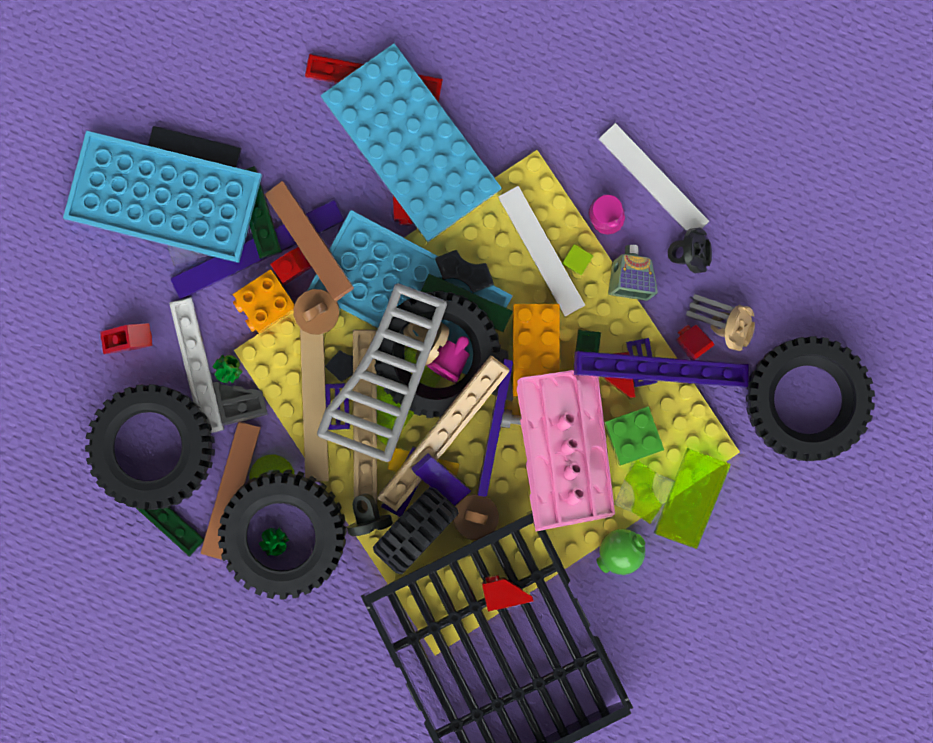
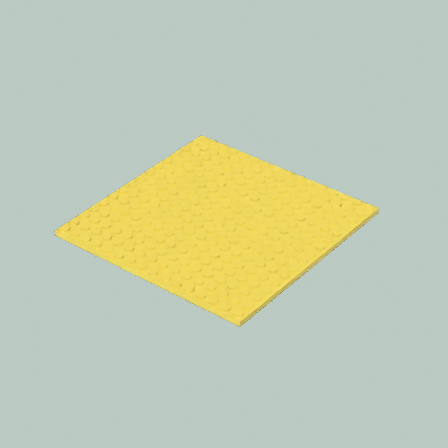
(491, 238)

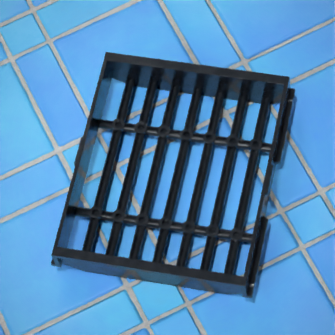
(583, 727)

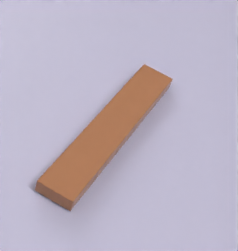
(309, 241)
(233, 478)

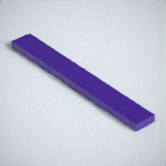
(219, 269)
(660, 369)

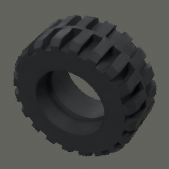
(415, 530)

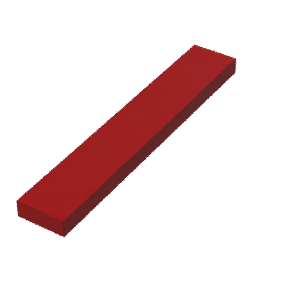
(336, 70)

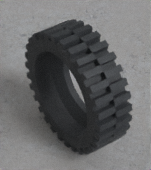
(468, 316)
(854, 390)
(194, 456)
(290, 490)

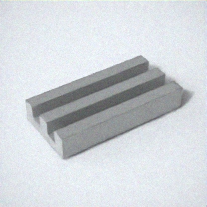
(694, 306)

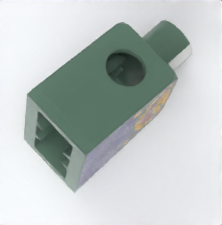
(632, 276)

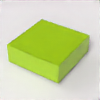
(577, 259)

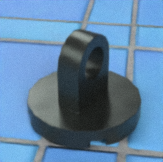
(696, 251)
(367, 520)

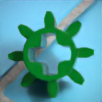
(227, 368)
(273, 541)

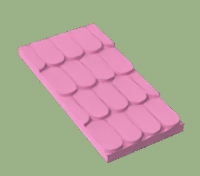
(565, 449)

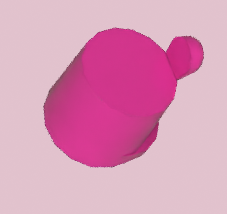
(607, 214)
(451, 359)

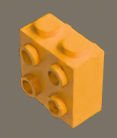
(263, 302)

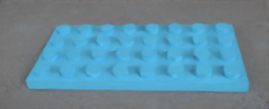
(411, 142)
(162, 196)
(380, 259)

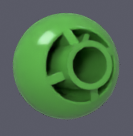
(621, 552)

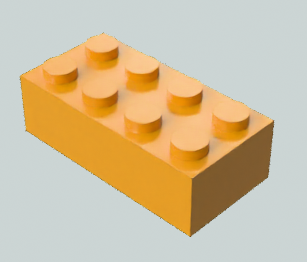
(535, 340)

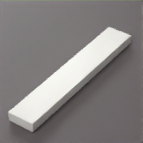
(652, 179)
(541, 251)
(196, 361)

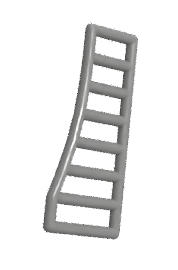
(361, 373)

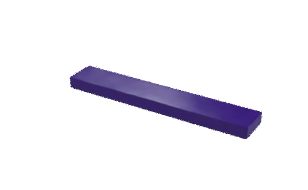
(494, 430)

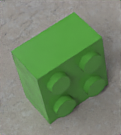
(633, 436)

